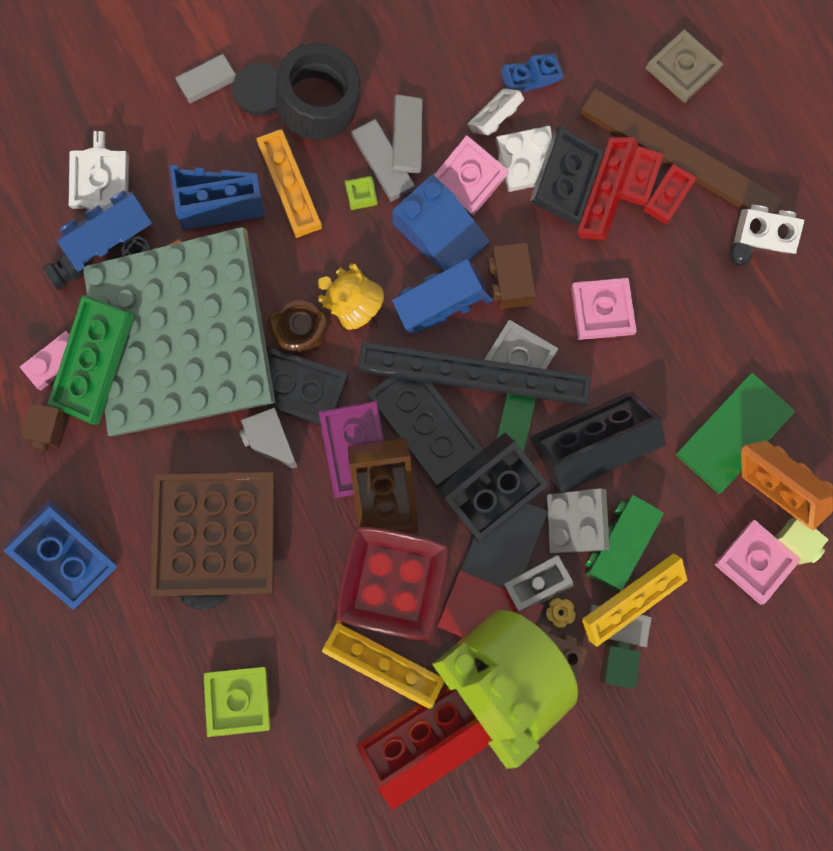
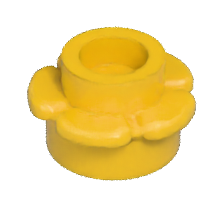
(553, 616)

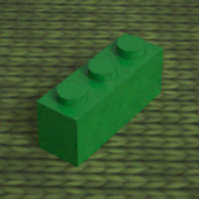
(627, 541)

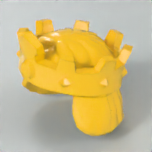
(351, 297)

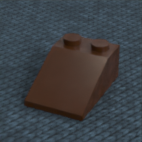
(383, 485)

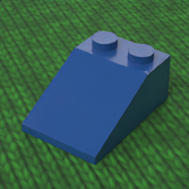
(439, 225)
(60, 554)

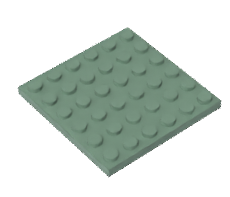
(193, 333)

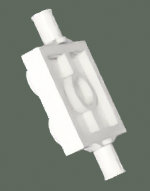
(523, 156)
(96, 174)

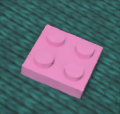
(471, 174)
(603, 308)
(757, 562)

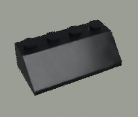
(599, 441)

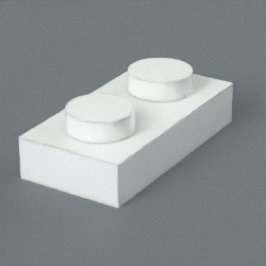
(499, 108)

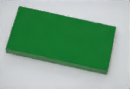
(90, 359)
(744, 418)

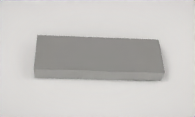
(407, 134)
(380, 157)

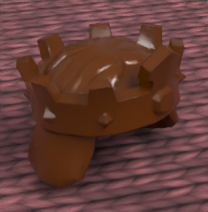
(298, 326)

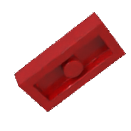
(641, 176)
(670, 194)

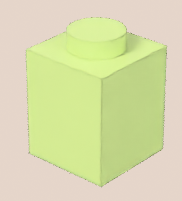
(802, 541)

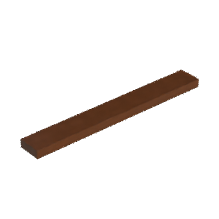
(709, 171)

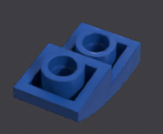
(536, 73)

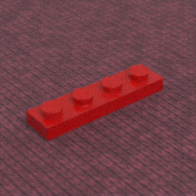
(607, 188)

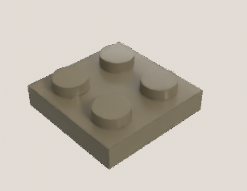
(684, 66)

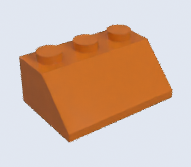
(787, 483)

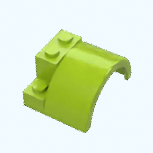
(521, 688)

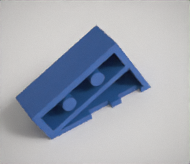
(215, 198)
(102, 229)
(441, 296)

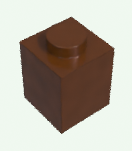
(44, 427)

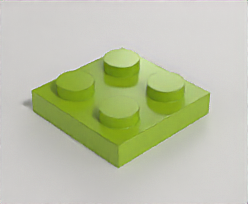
(237, 701)

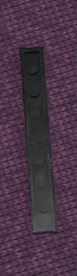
(474, 373)

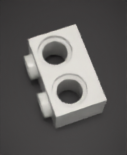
(768, 234)

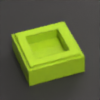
(361, 193)

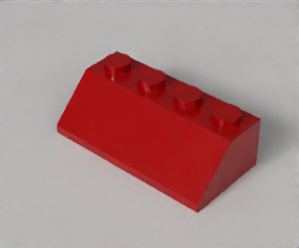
(422, 746)

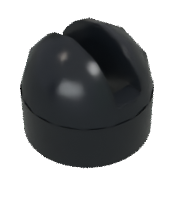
(740, 254)

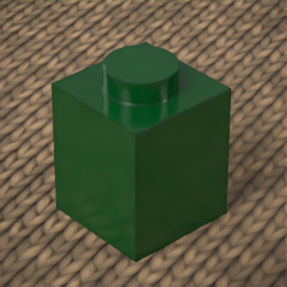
(620, 665)

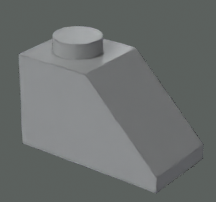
(267, 437)
(539, 584)

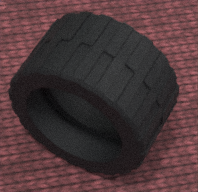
(323, 63)

